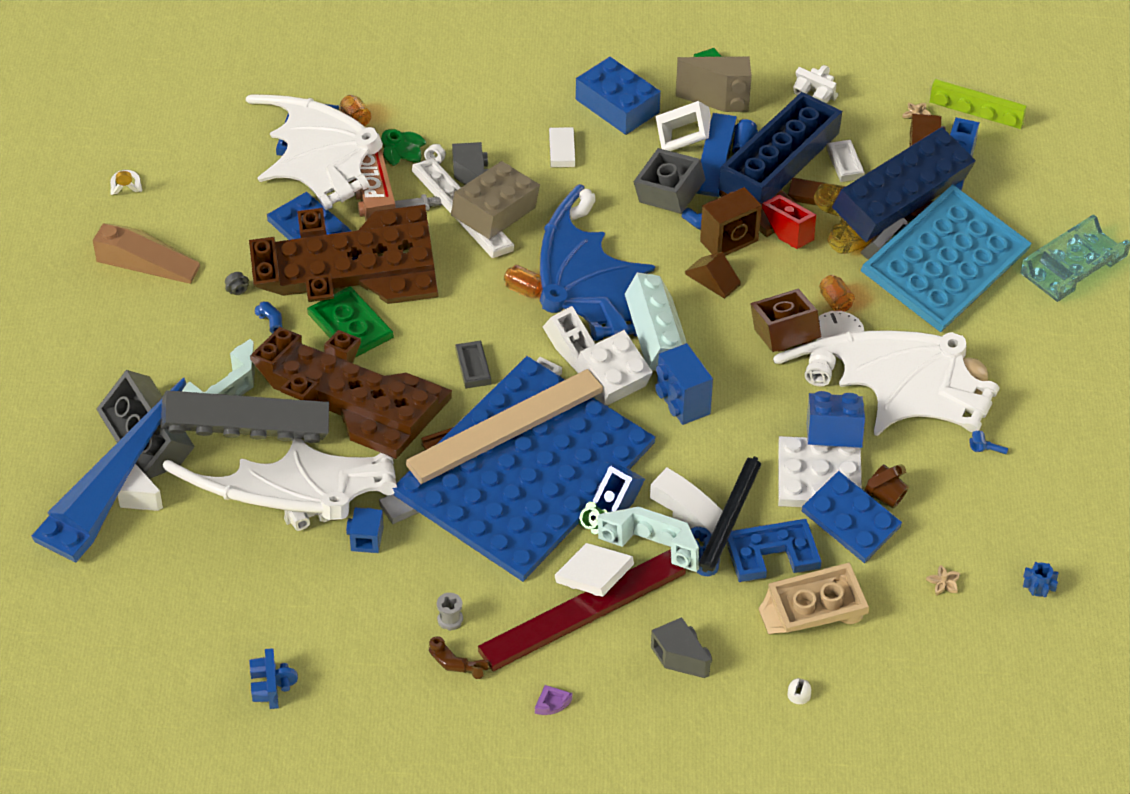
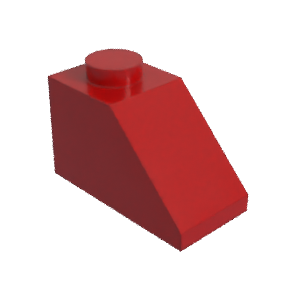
(790, 221)

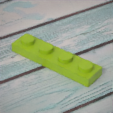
(978, 104)

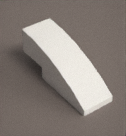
(685, 500)

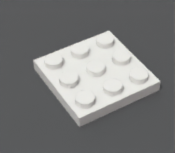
(808, 467)

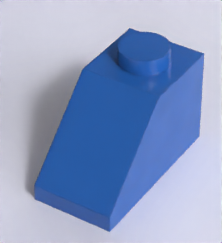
(618, 489)

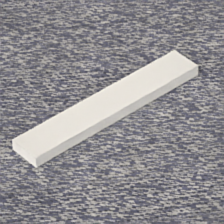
(443, 186)

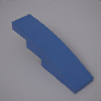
(716, 151)

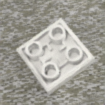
(594, 569)

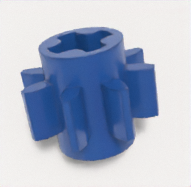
(1040, 579)

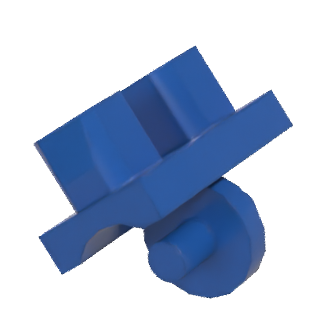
(267, 690)

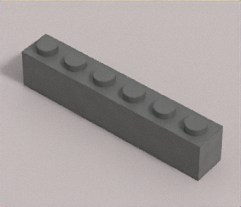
(245, 416)

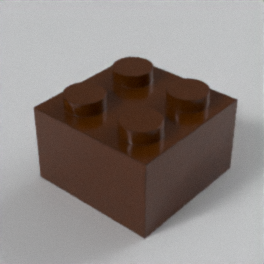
(730, 222)
(786, 320)

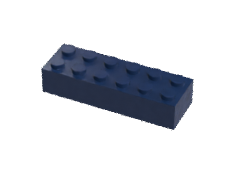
(781, 148)
(903, 184)

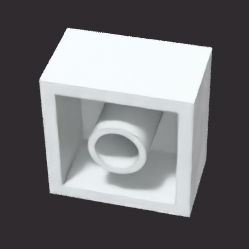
(616, 367)

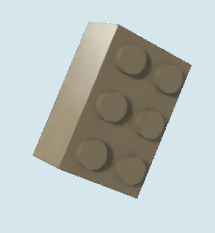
(495, 200)

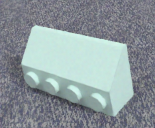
(653, 317)

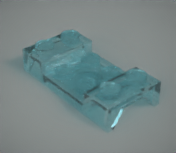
(1072, 257)

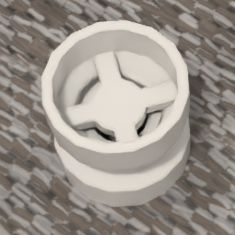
(820, 367)

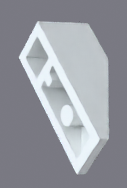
(568, 335)

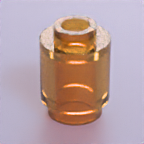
(355, 108)
(523, 281)
(836, 293)

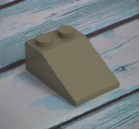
(715, 82)

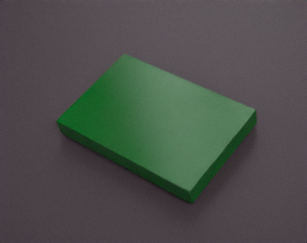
(353, 316)

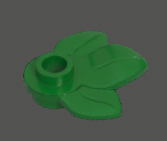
(401, 145)

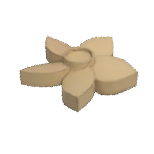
(916, 109)
(944, 580)

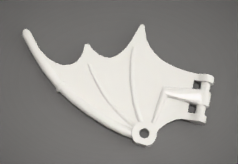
(322, 148)
(909, 374)
(300, 481)

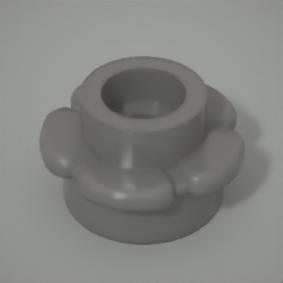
(236, 283)

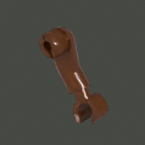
(450, 662)

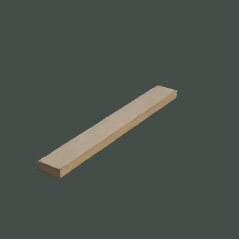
(504, 426)

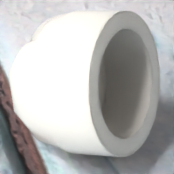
(435, 148)
(805, 694)

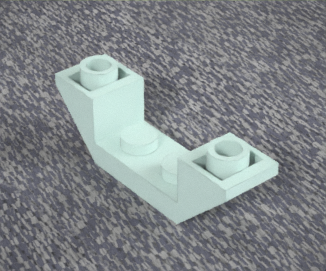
(241, 377)
(621, 525)

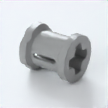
(449, 607)

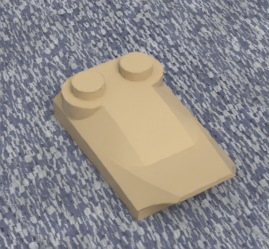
(813, 600)

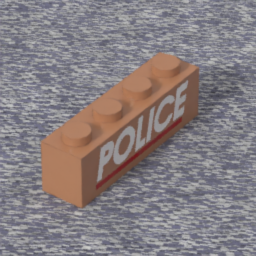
(379, 194)

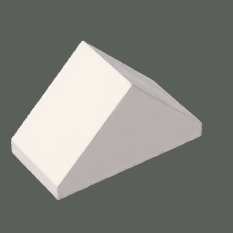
(139, 492)

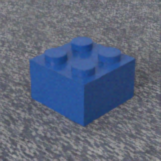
(684, 384)
(835, 419)

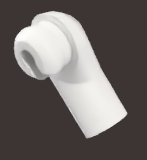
(585, 205)

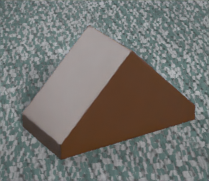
(715, 274)

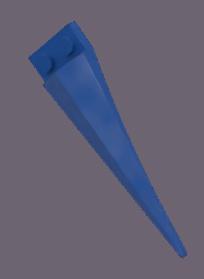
(82, 510)

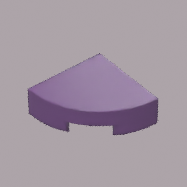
(552, 701)

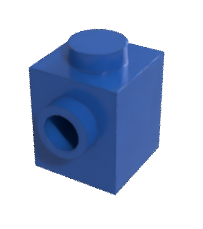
(365, 530)

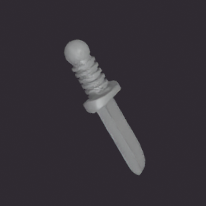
(433, 201)

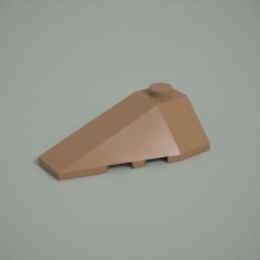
(142, 253)

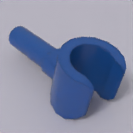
(979, 443)

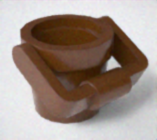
(887, 485)

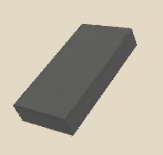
(473, 364)

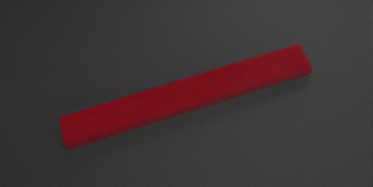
(578, 612)

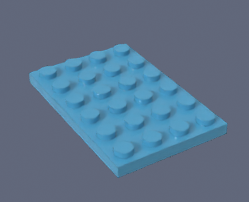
(946, 258)

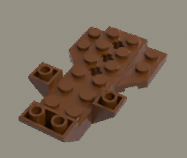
(324, 261)
(376, 408)

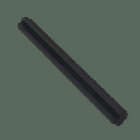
(730, 514)

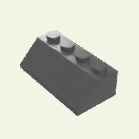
(126, 405)

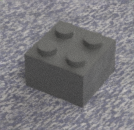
(669, 180)

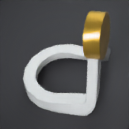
(124, 178)

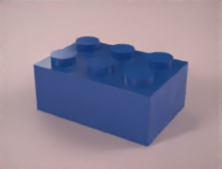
(618, 95)

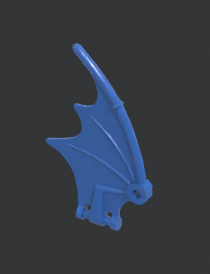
(583, 276)

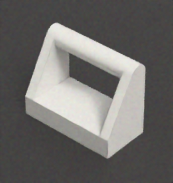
(682, 116)

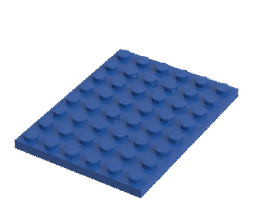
(531, 489)

